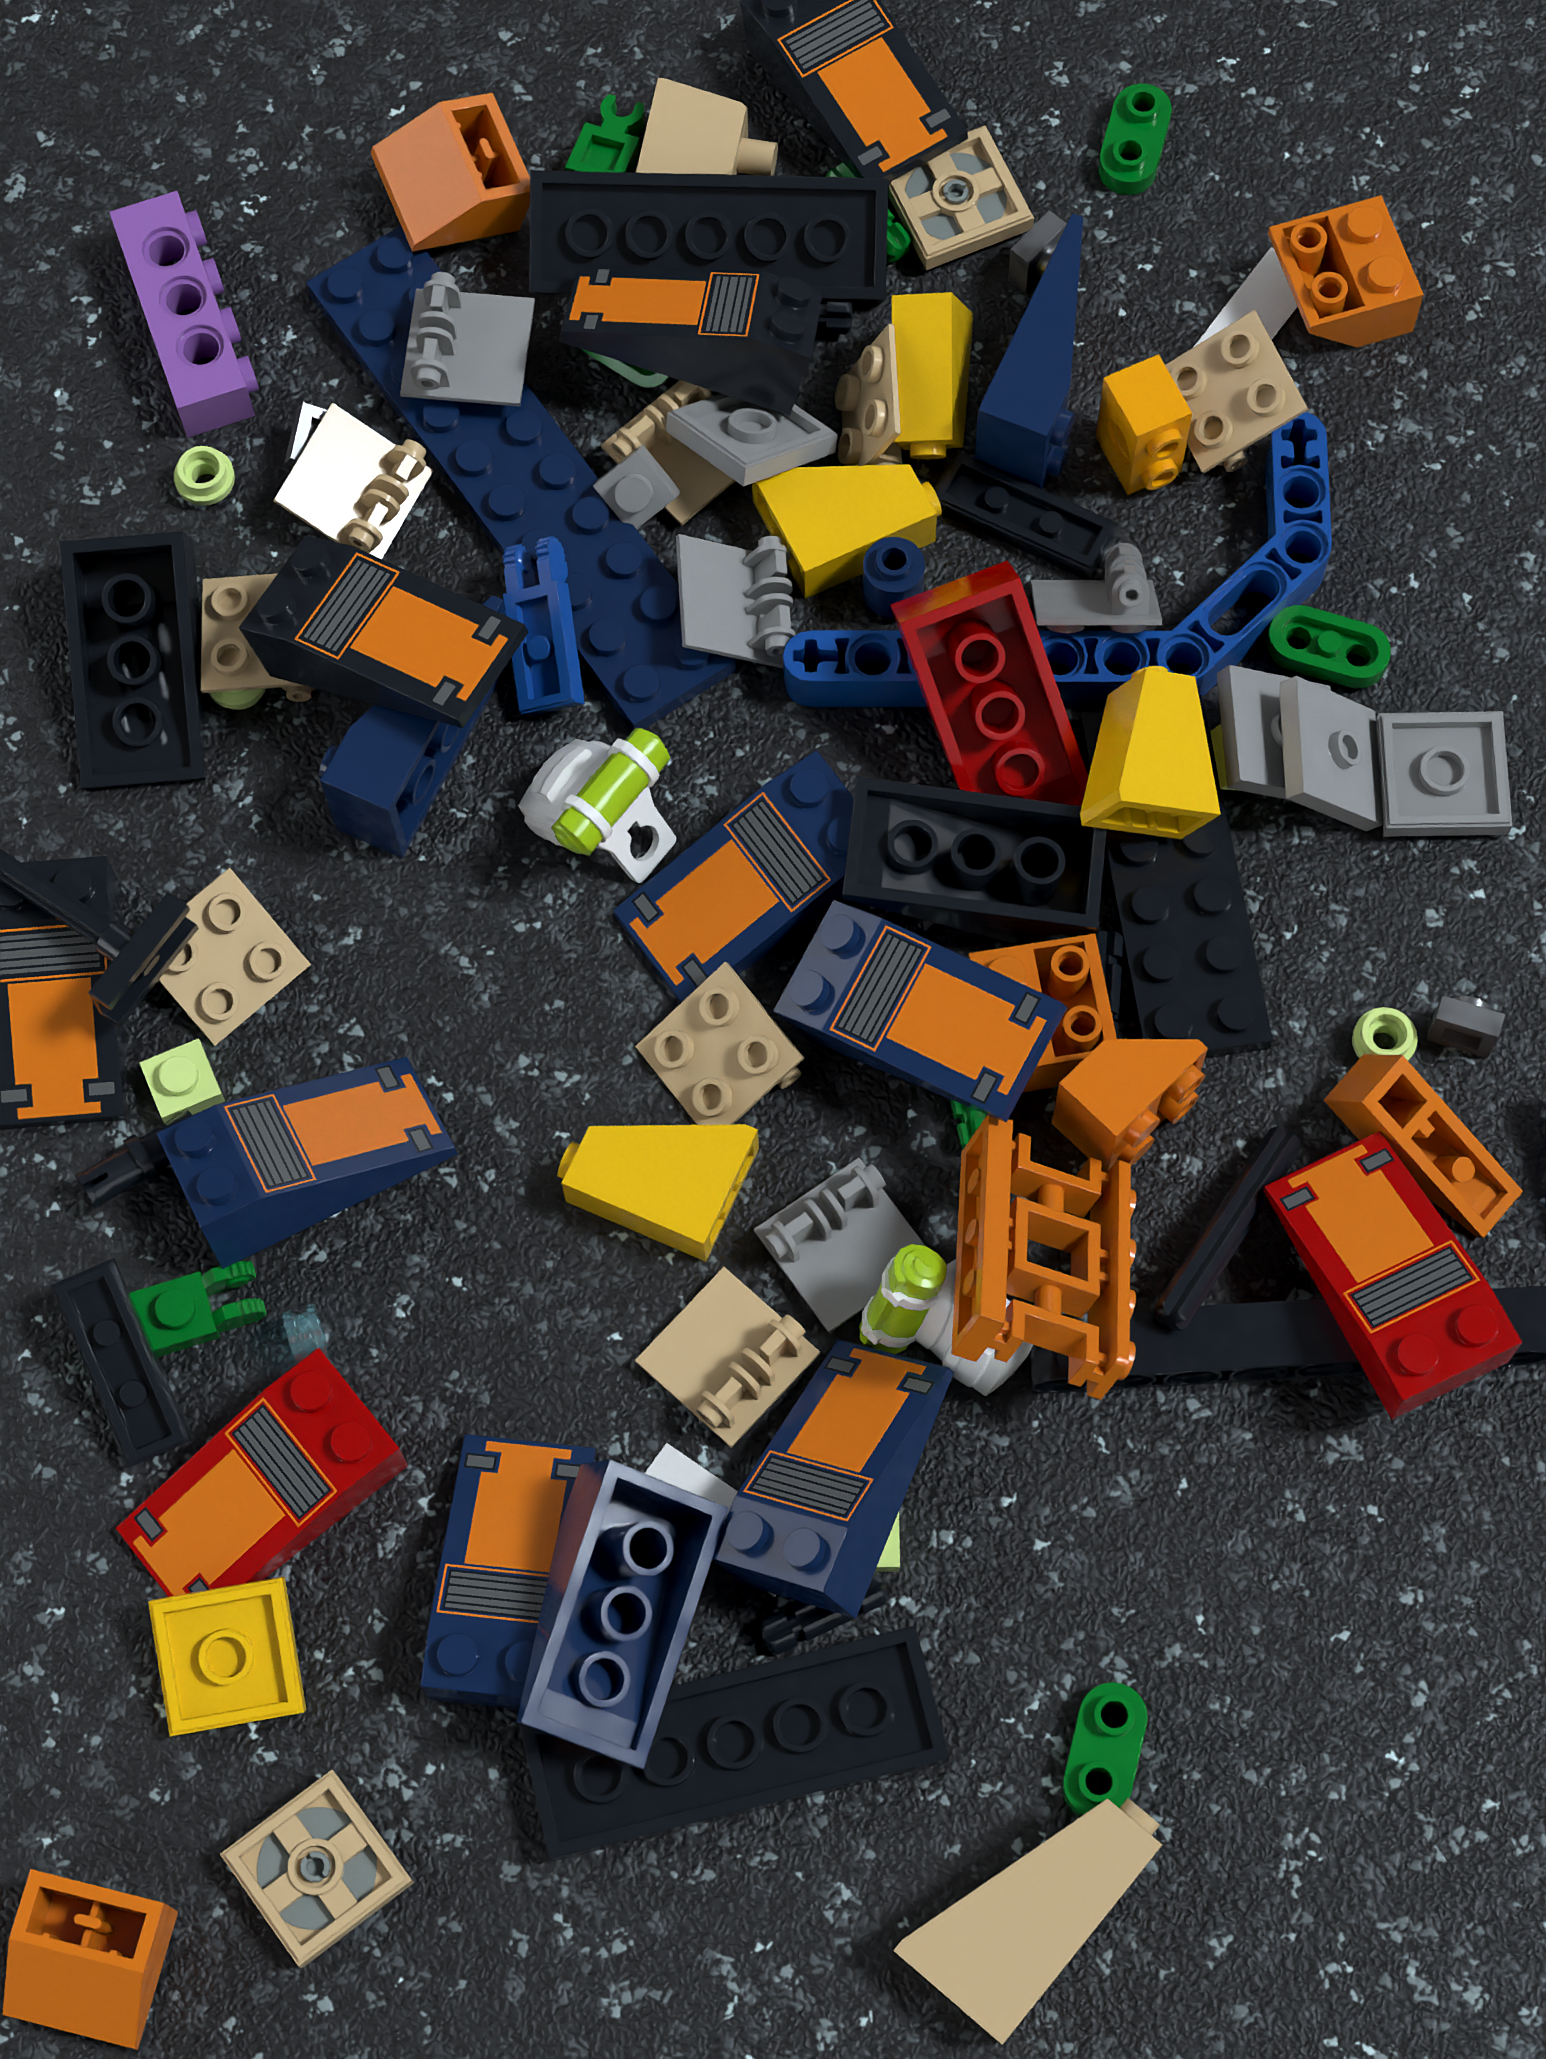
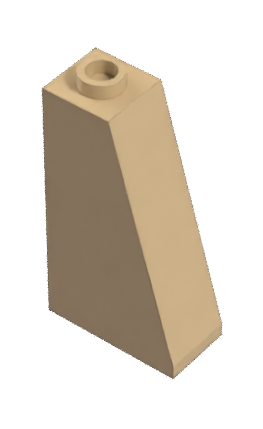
(1024, 1925)

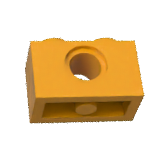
(1143, 425)

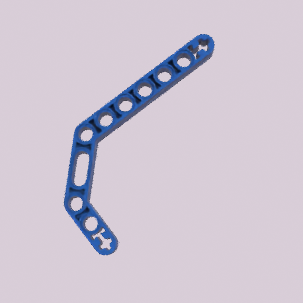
(1090, 652)

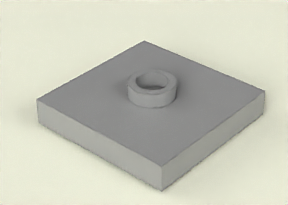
(748, 438)
(1252, 730)
(1330, 754)
(1443, 774)

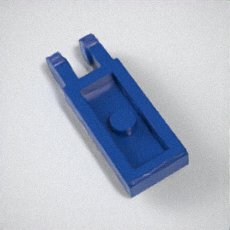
(547, 658)

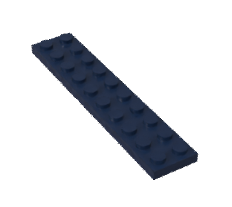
(527, 485)

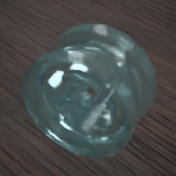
(305, 1332)

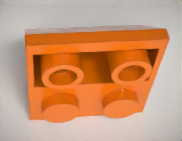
(454, 174)
(1349, 273)
(1073, 975)
(1126, 1093)
(85, 1958)

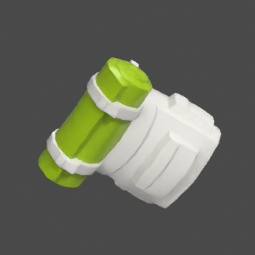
(595, 793)
(918, 1306)

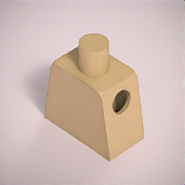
(701, 135)

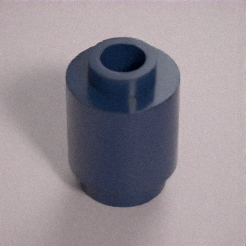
(892, 573)

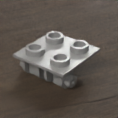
(466, 345)
(735, 599)
(1121, 600)
(838, 1241)

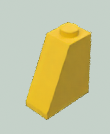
(932, 371)
(839, 513)
(1152, 759)
(661, 1179)

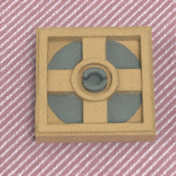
(960, 201)
(316, 1868)

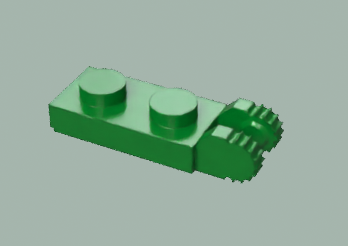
(181, 1313)

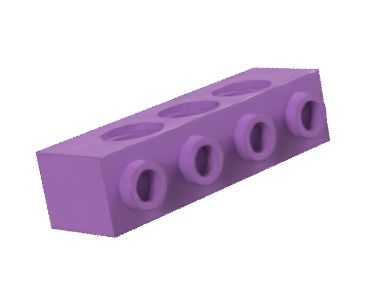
(206, 393)

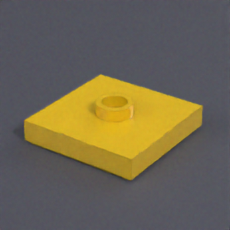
(227, 1656)

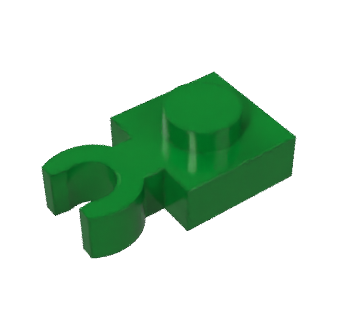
(611, 146)

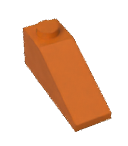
(1428, 1138)

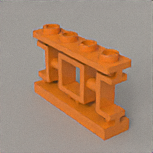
(995, 1263)

